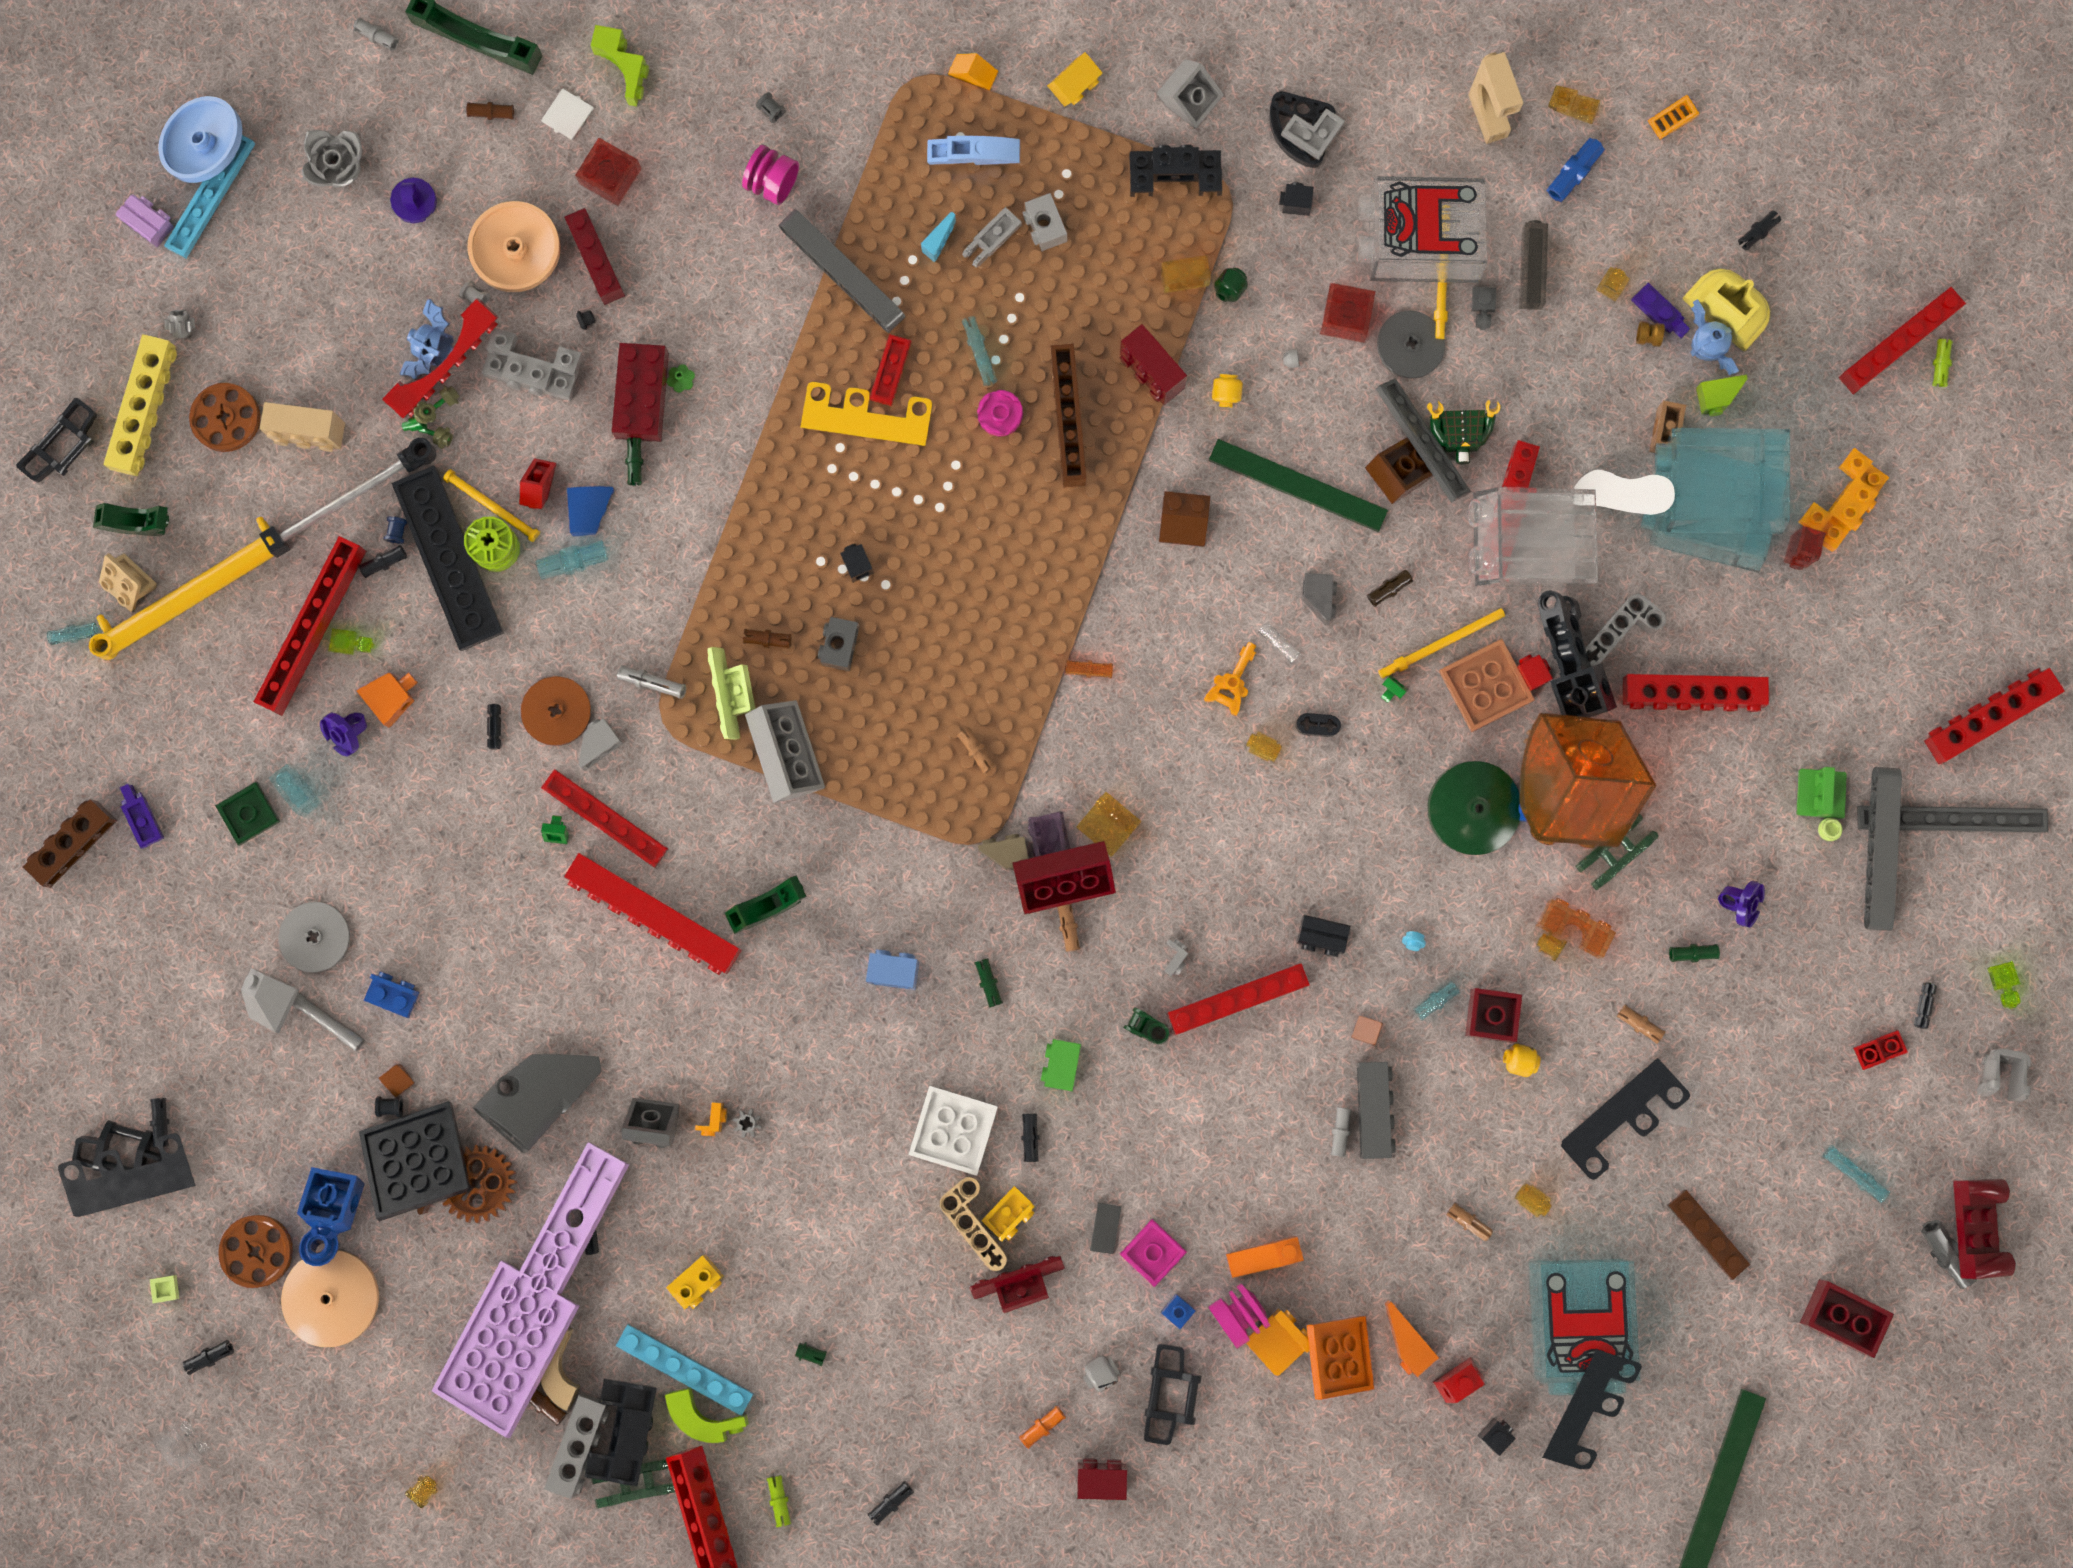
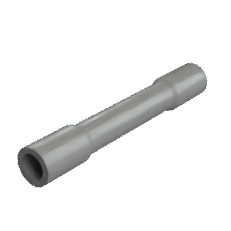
(344, 1034)

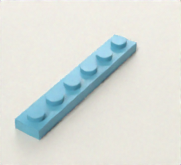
(205, 203)
(684, 1369)

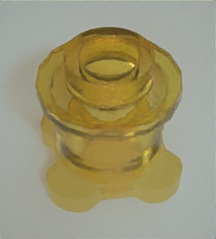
(1550, 945)
(422, 1491)

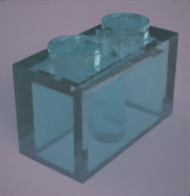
(295, 790)

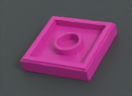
(1153, 1253)

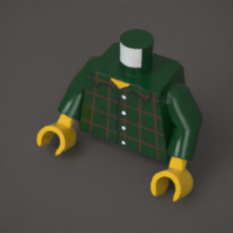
(1462, 429)

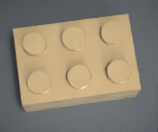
(302, 426)

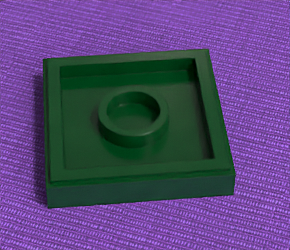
(247, 813)

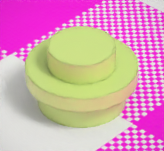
(1830, 829)

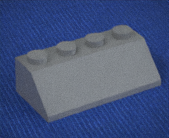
(784, 750)

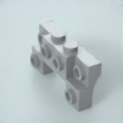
(538, 376)

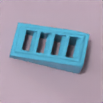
(937, 238)

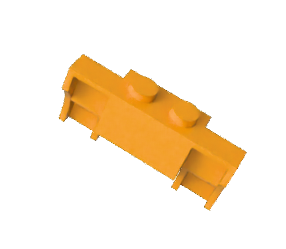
(1851, 503)

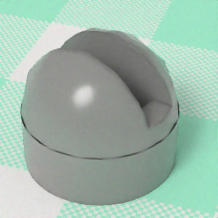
(1291, 358)

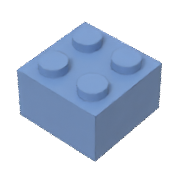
(892, 970)

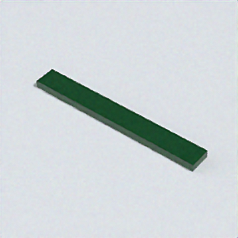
(1298, 485)
(1723, 1480)

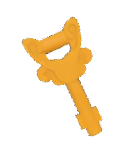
(1232, 682)

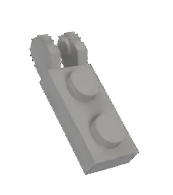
(993, 236)

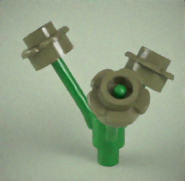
(426, 413)

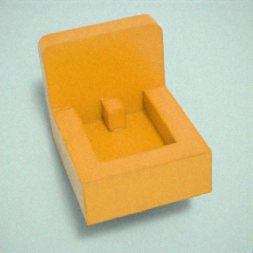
(717, 1116)

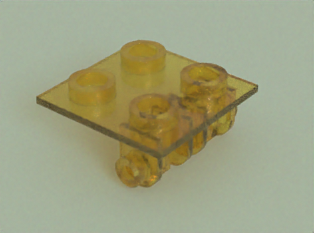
(1109, 823)

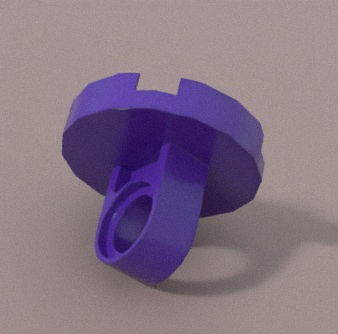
(413, 200)
(343, 731)
(1745, 902)

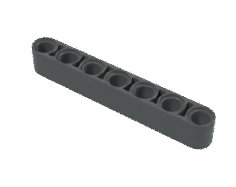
(841, 271)
(1882, 848)

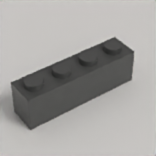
(1374, 1110)

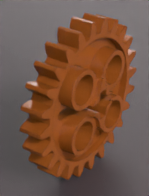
(492, 1199)

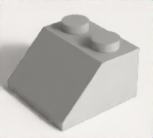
(1190, 92)

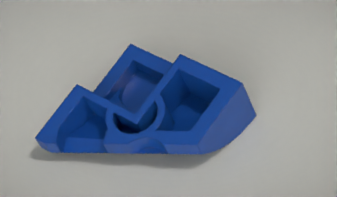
(587, 508)

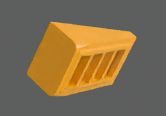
(1689, 106)

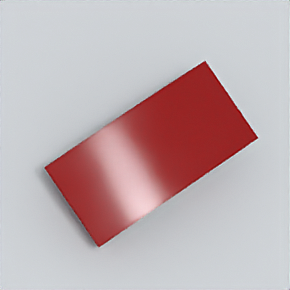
(1880, 1050)

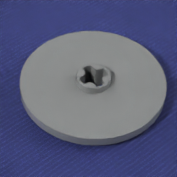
(332, 938)

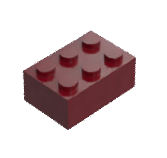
(1152, 365)
(1846, 1318)

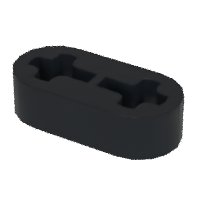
(1317, 730)

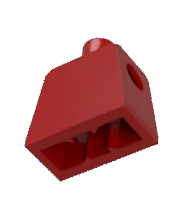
(1460, 1381)

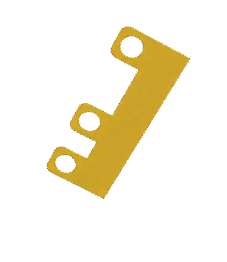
(859, 422)

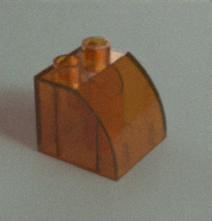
(1582, 781)

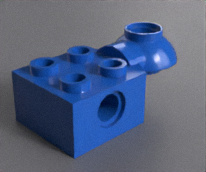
(329, 1208)

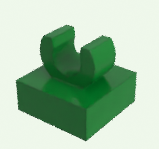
(1393, 687)
(555, 832)

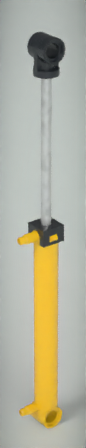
(269, 544)

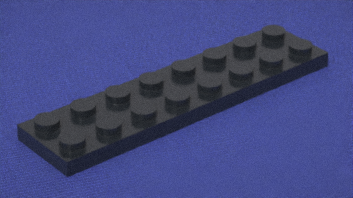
(446, 559)

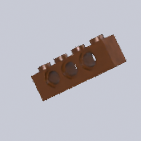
(99, 823)

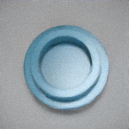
(1414, 941)

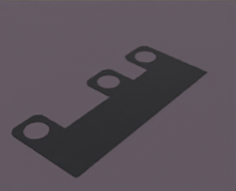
(125, 1187)

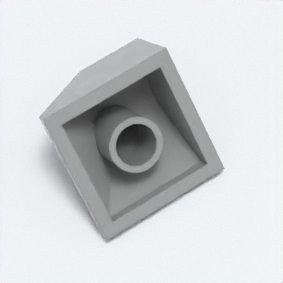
(267, 999)

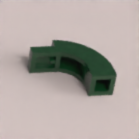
(131, 520)
(766, 905)

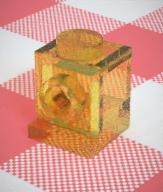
(1615, 280)

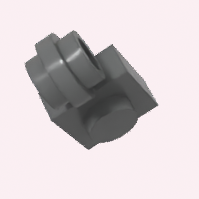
(1484, 301)

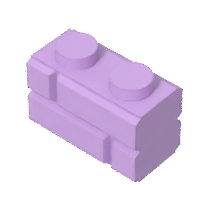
(144, 220)

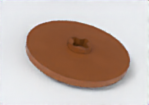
(547, 695)

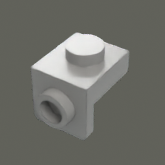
(1176, 964)

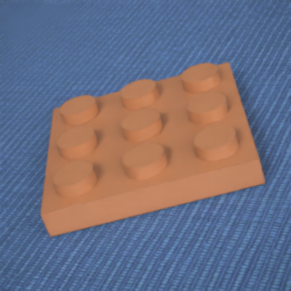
(1486, 685)

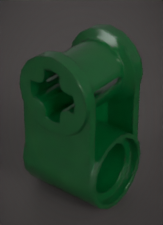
(1145, 1026)

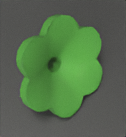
(683, 382)

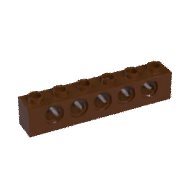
(1068, 415)

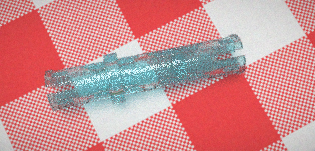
(979, 350)
(1877, 1191)

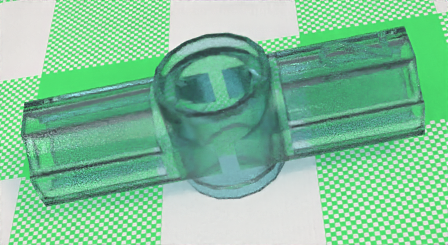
(571, 560)

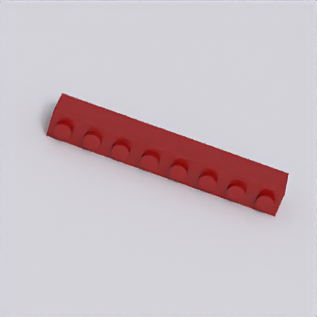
(310, 626)
(652, 913)

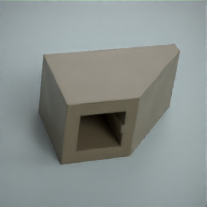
(1005, 851)

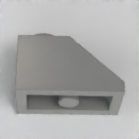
(597, 743)

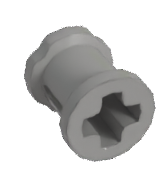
(472, 292)

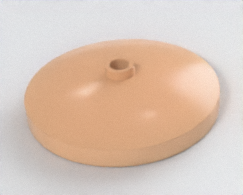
(512, 227)
(351, 1304)

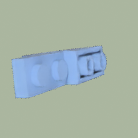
(973, 149)

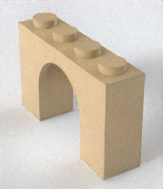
(1495, 96)

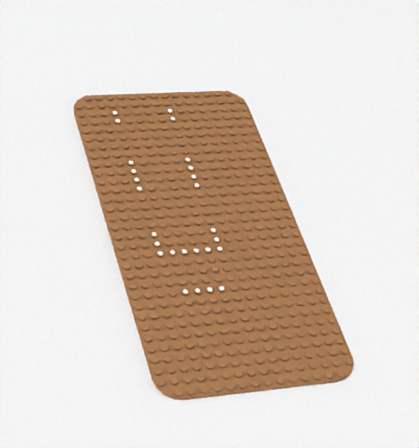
(972, 534)

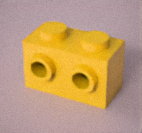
(1075, 79)
(695, 1282)

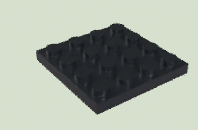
(414, 1161)

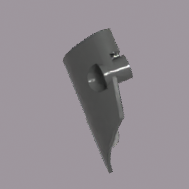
(539, 1093)

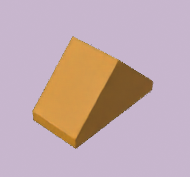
(973, 70)

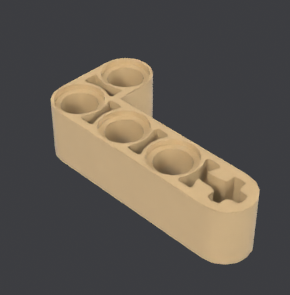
(976, 1228)

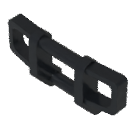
(39, 449)
(111, 1128)
(1152, 1412)

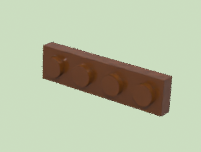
(1708, 1234)

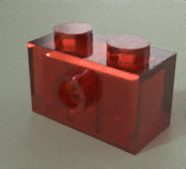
(1804, 548)

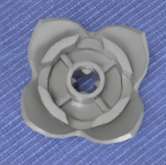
(324, 147)

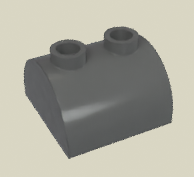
(651, 1122)

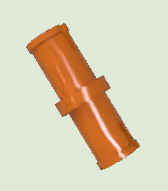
(1042, 1427)

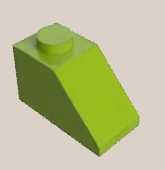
(1718, 394)

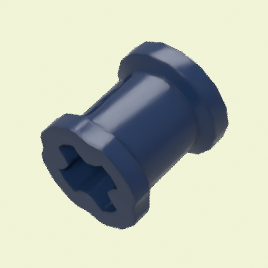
(395, 530)

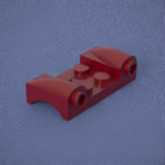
(1978, 1228)

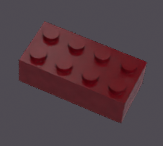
(640, 392)
(1064, 877)

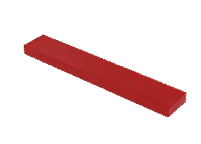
(604, 818)

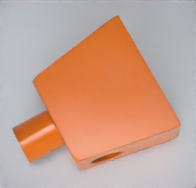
(388, 696)

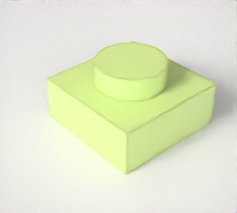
(164, 1289)

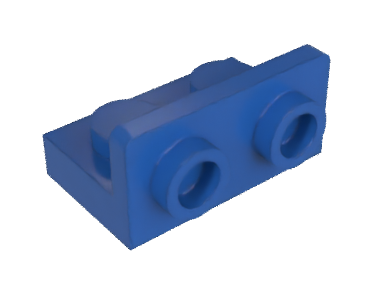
(391, 995)

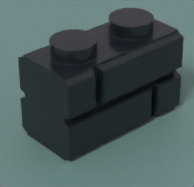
(1323, 935)

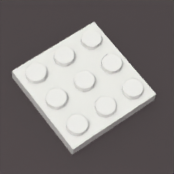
(953, 1130)

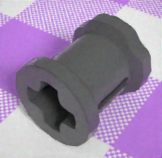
(770, 107)

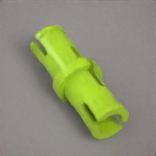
(1942, 363)
(778, 1501)

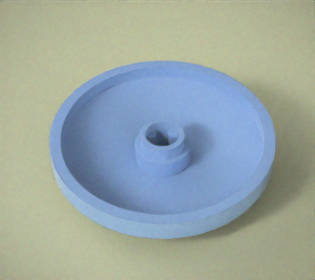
(200, 139)

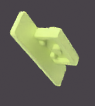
(732, 692)

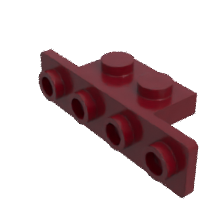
(1020, 1286)

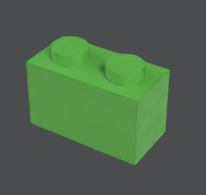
(1062, 1065)

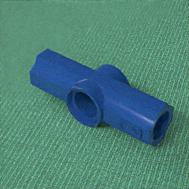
(1575, 169)

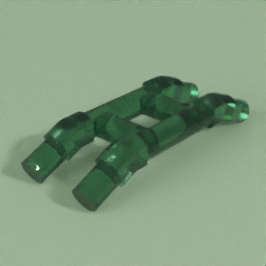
(1616, 866)
(649, 1491)

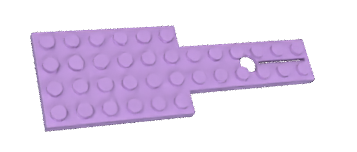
(523, 1310)

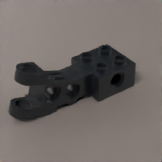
(1580, 688)

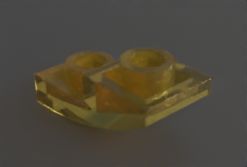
(1571, 104)

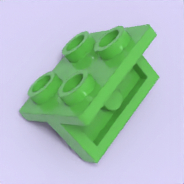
(1821, 793)

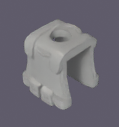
(2018, 1086)

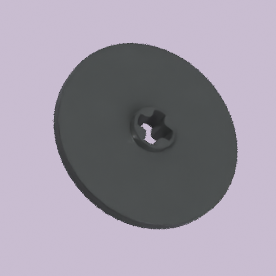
(1402, 358)

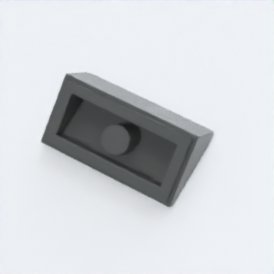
(1105, 1228)

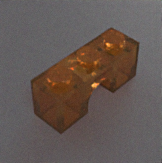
(1595, 936)

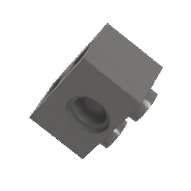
(842, 657)

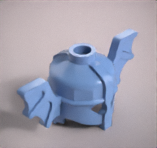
(428, 343)
(1706, 346)

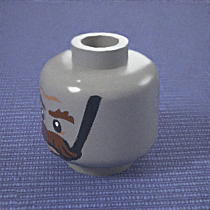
(1101, 1373)

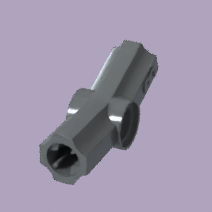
(1945, 1251)

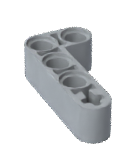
(1630, 618)

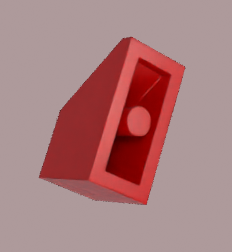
(536, 483)

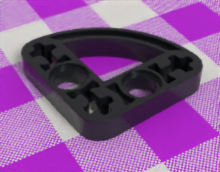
(1315, 106)

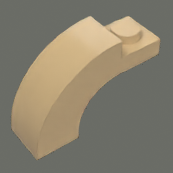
(555, 1382)

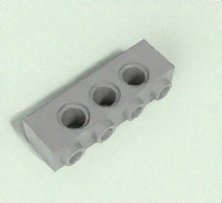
(558, 1480)

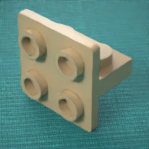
(125, 580)

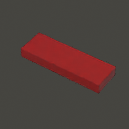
(890, 370)

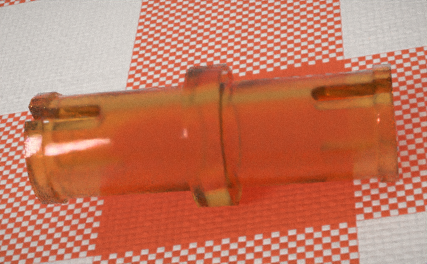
(1089, 669)

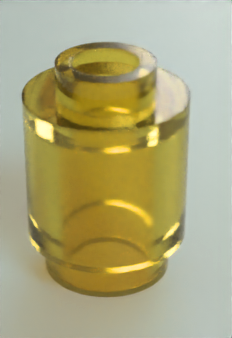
(1263, 746)
(1533, 1200)

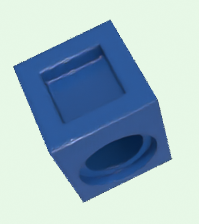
(1178, 1311)

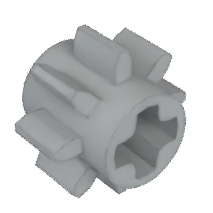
(179, 323)
(741, 1127)

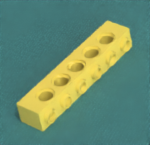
(135, 394)

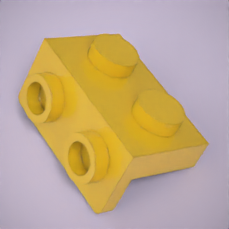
(1008, 1214)

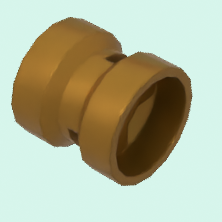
(1650, 333)

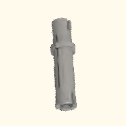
(627, 674)

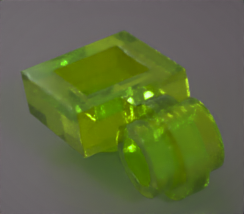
(344, 642)
(2004, 977)

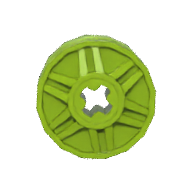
(497, 555)

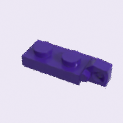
(1660, 310)
(140, 817)

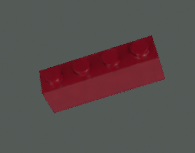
(594, 256)

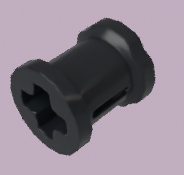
(389, 1106)

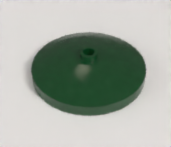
(1454, 813)

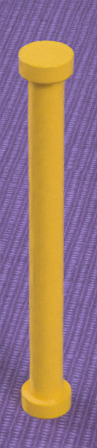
(491, 505)

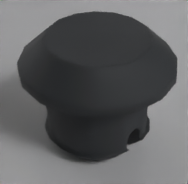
(585, 319)

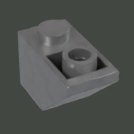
(1318, 595)

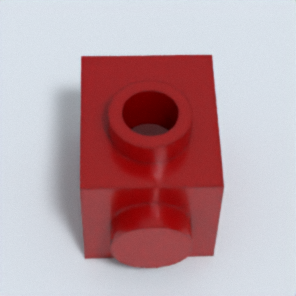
(1534, 671)

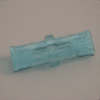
(72, 633)
(1436, 1000)

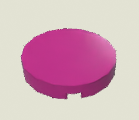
(1000, 413)

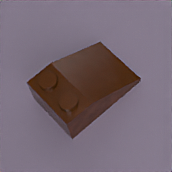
(1398, 470)

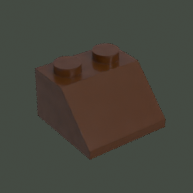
(1184, 519)

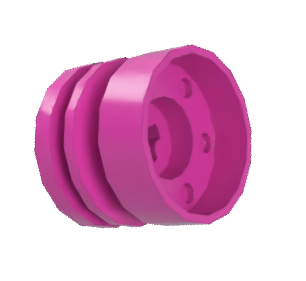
(770, 174)
(1239, 1315)

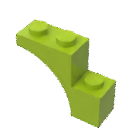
(612, 45)

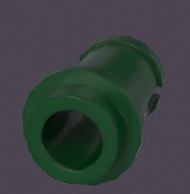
(810, 1354)

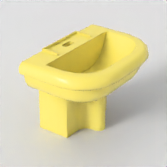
(1733, 302)

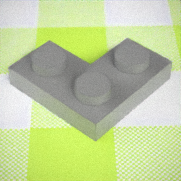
(1313, 138)

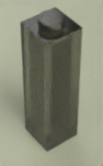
(1533, 265)

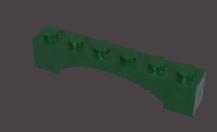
(507, 49)

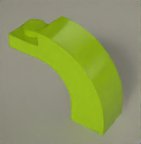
(694, 1424)

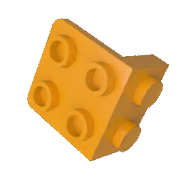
(1280, 1342)

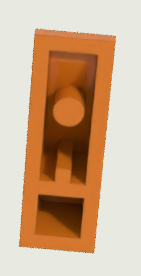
(1265, 1257)
(1410, 1346)

